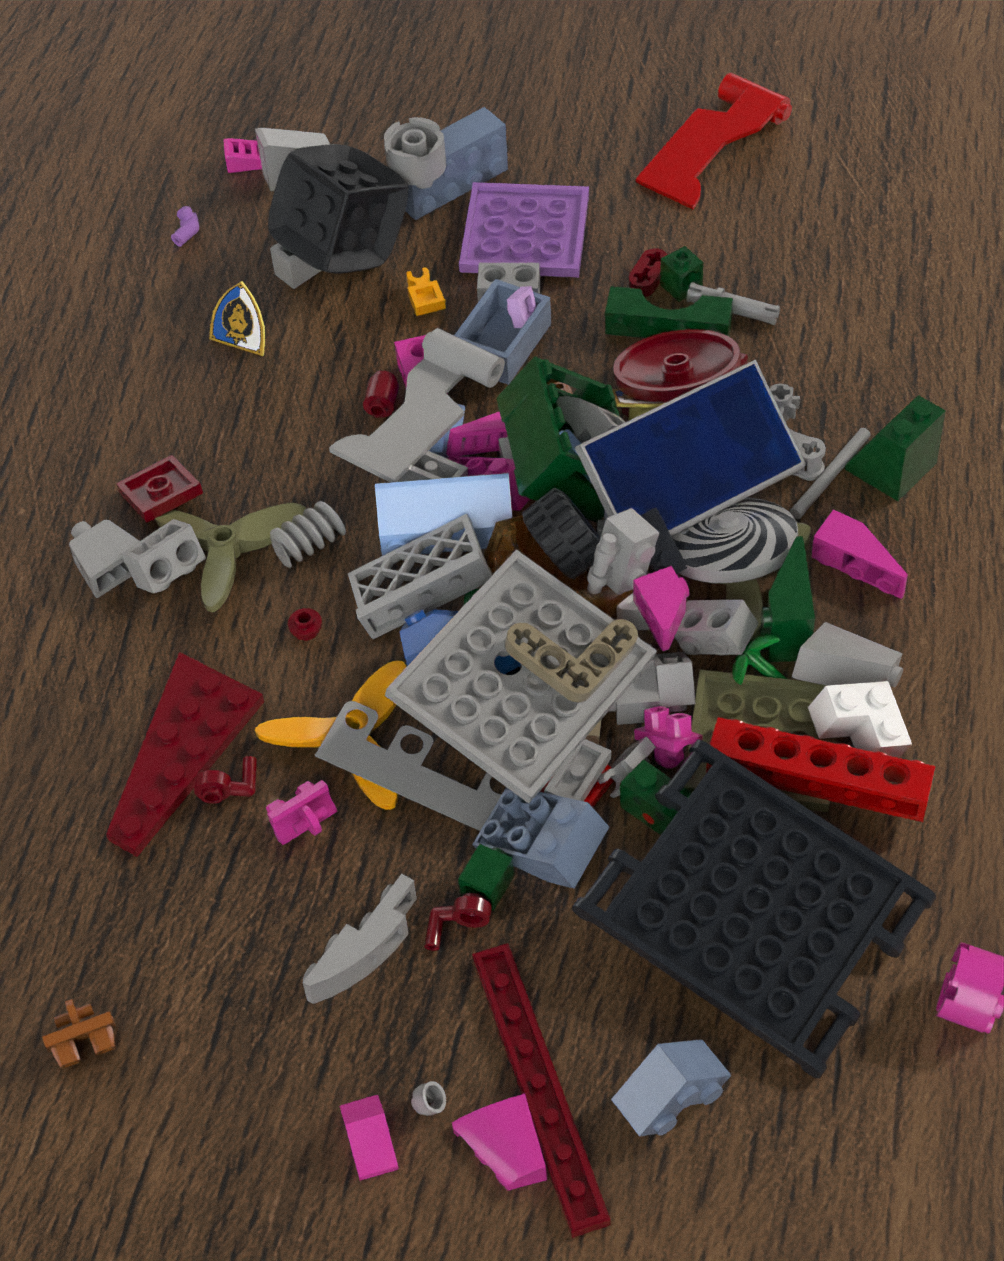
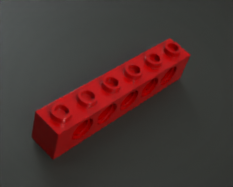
(834, 780)

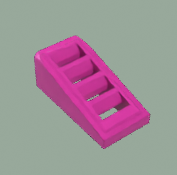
(241, 155)
(487, 432)

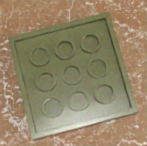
(760, 703)

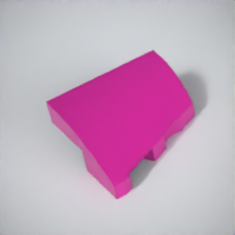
(505, 1141)

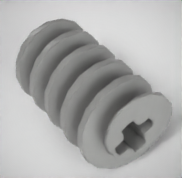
(304, 531)

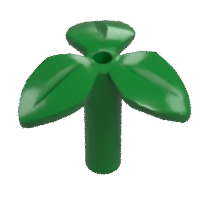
(753, 657)

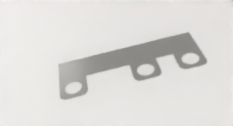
(403, 771)

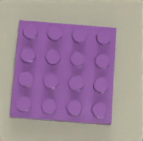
(525, 227)

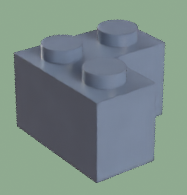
(668, 1082)

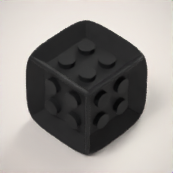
(337, 208)

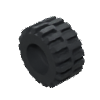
(562, 532)

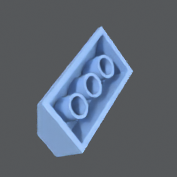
(420, 506)

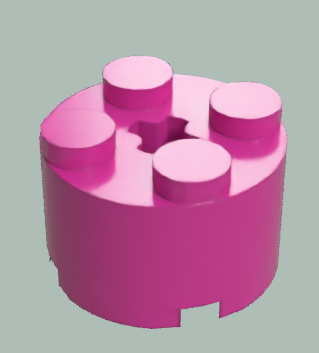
(973, 989)

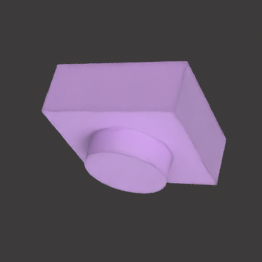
(521, 305)

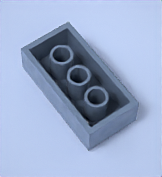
(473, 154)

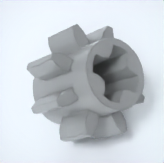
(785, 400)

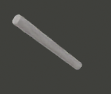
(830, 473)

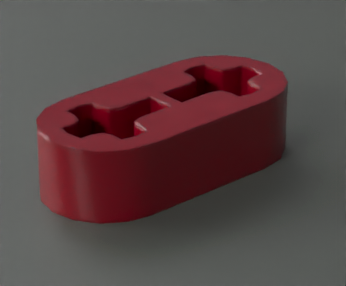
(643, 270)

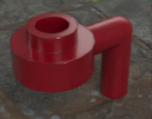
(215, 785)
(468, 910)

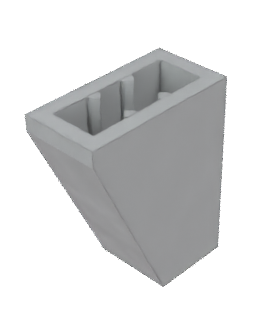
(277, 144)
(843, 657)

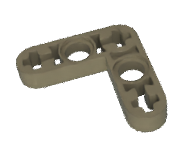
(579, 668)

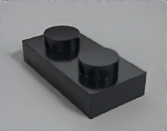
(666, 551)

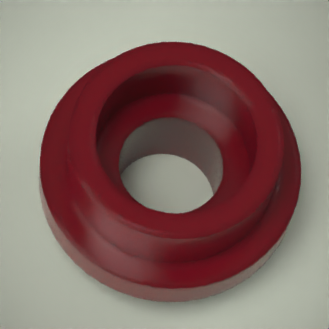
(307, 630)

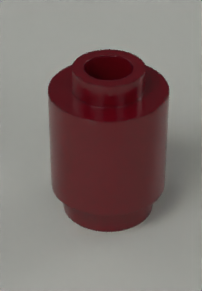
(381, 394)

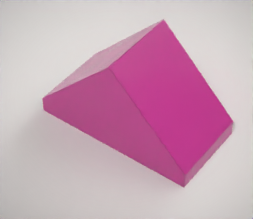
(369, 1137)

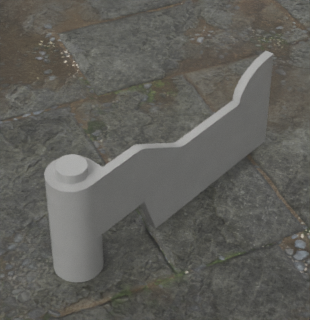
(426, 410)

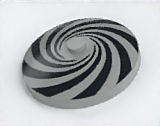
(738, 542)

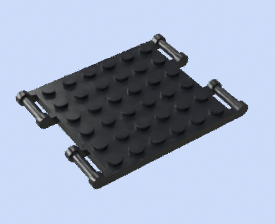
(756, 905)

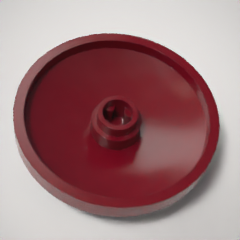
(674, 363)

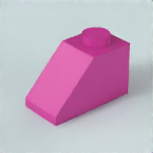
(661, 603)

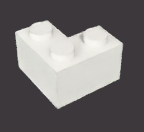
(864, 713)

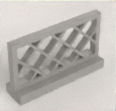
(426, 590)

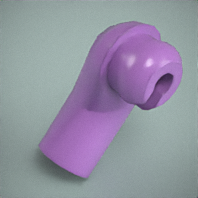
(189, 226)

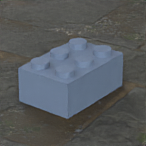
(493, 330)

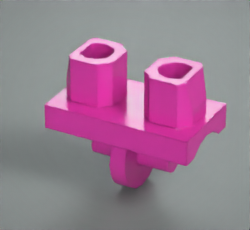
(668, 735)
(301, 812)

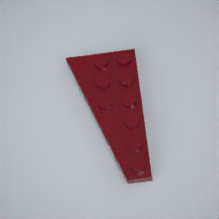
(187, 735)

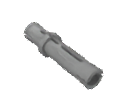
(741, 305)

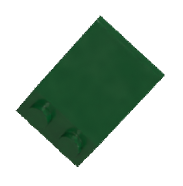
(789, 607)

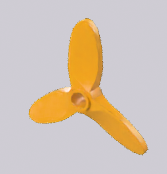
(313, 730)

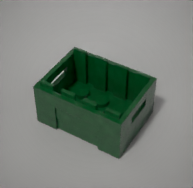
(534, 438)

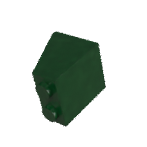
(902, 449)

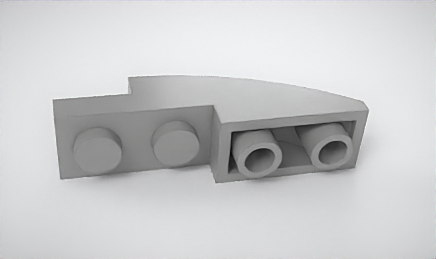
(586, 418)
(359, 952)

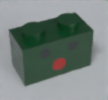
(639, 798)

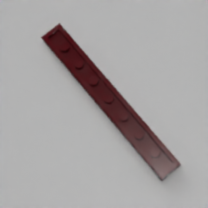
(539, 1082)

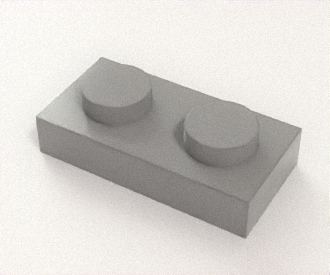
(579, 771)

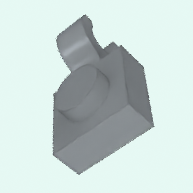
(627, 762)

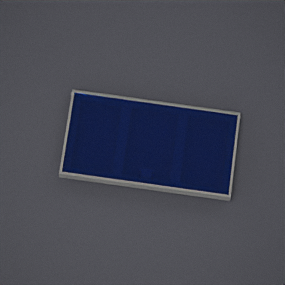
(694, 452)

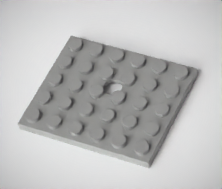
(514, 722)

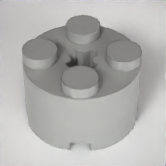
(416, 151)

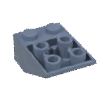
(547, 837)

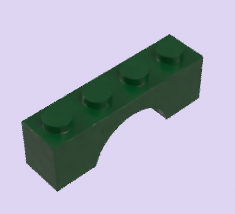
(633, 316)

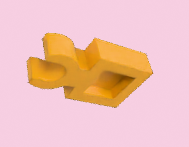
(424, 294)

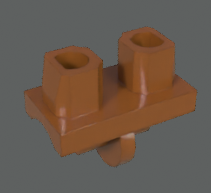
(63, 1041)

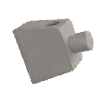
(99, 556)

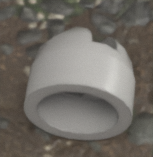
(431, 1093)

